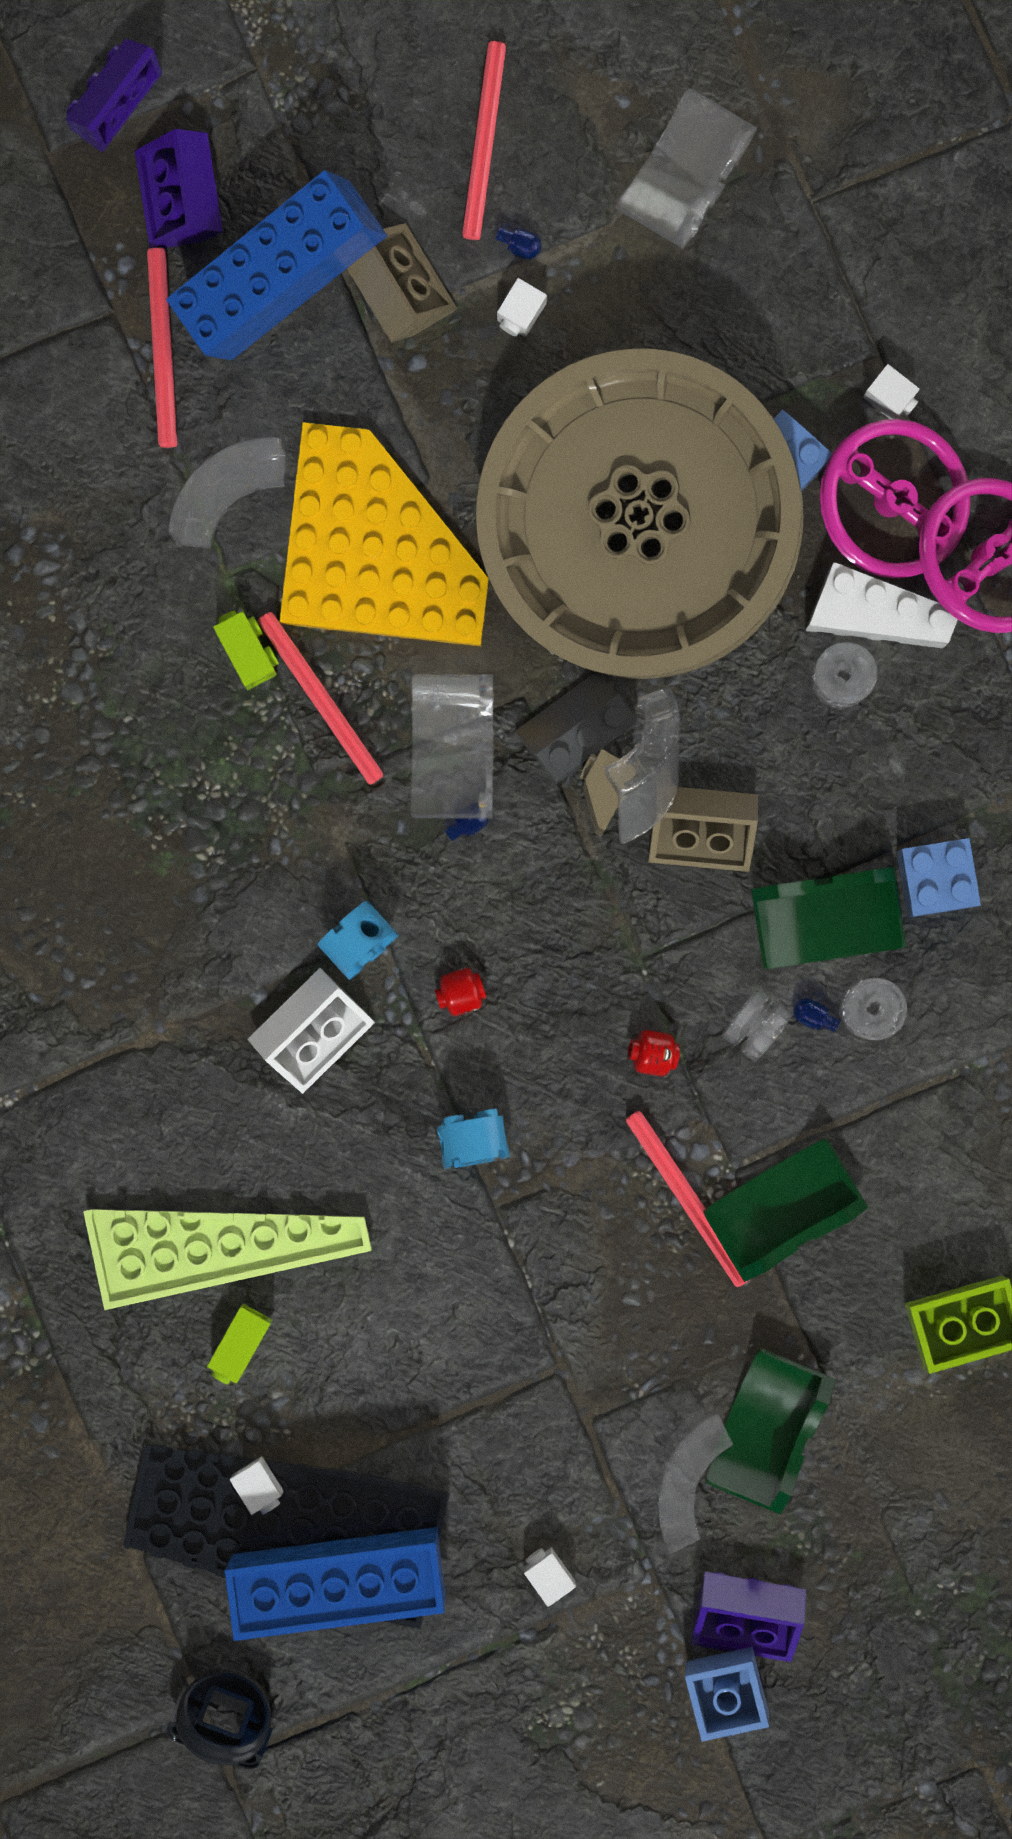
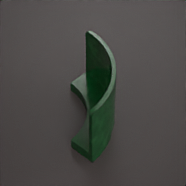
(828, 918)
(784, 1209)
(769, 1428)

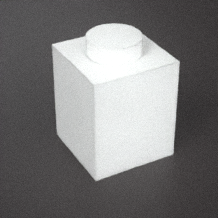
(521, 308)
(892, 394)
(257, 1486)
(548, 1575)

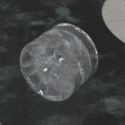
(851, 660)
(884, 995)
(757, 1024)

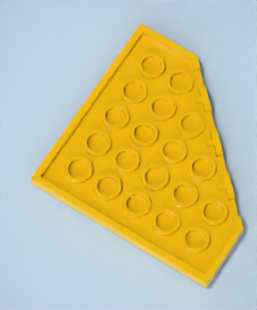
(373, 549)

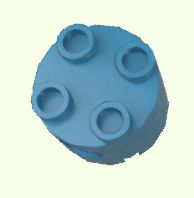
(357, 939)
(472, 1140)

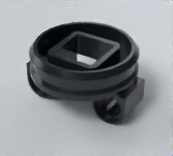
(215, 1743)

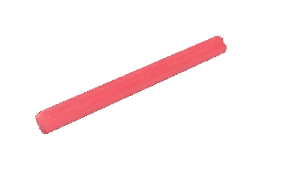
(484, 140)
(162, 348)
(320, 698)
(681, 1189)

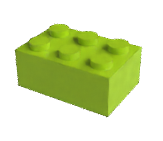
(962, 1324)

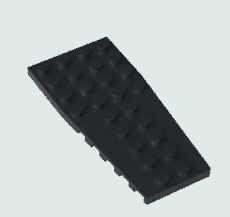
(196, 1517)

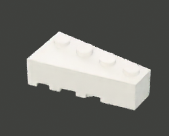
(878, 610)

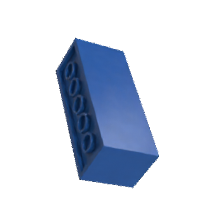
(276, 266)
(335, 1584)

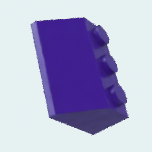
(114, 93)
(178, 189)
(749, 1613)

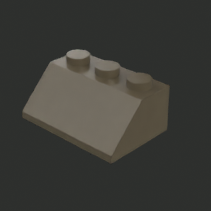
(401, 285)
(598, 792)
(706, 830)

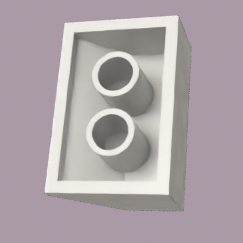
(310, 1031)

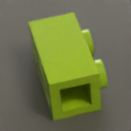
(244, 649)
(239, 1345)

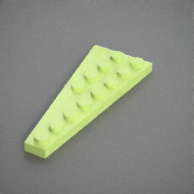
(175, 1252)

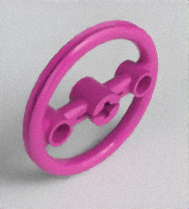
(884, 500)
(948, 591)

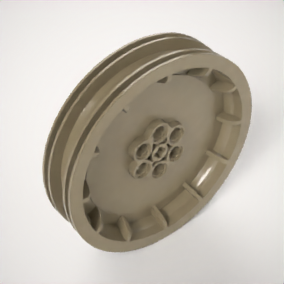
(566, 456)

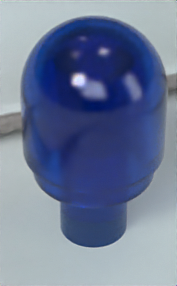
(520, 242)
(466, 826)
(814, 1015)

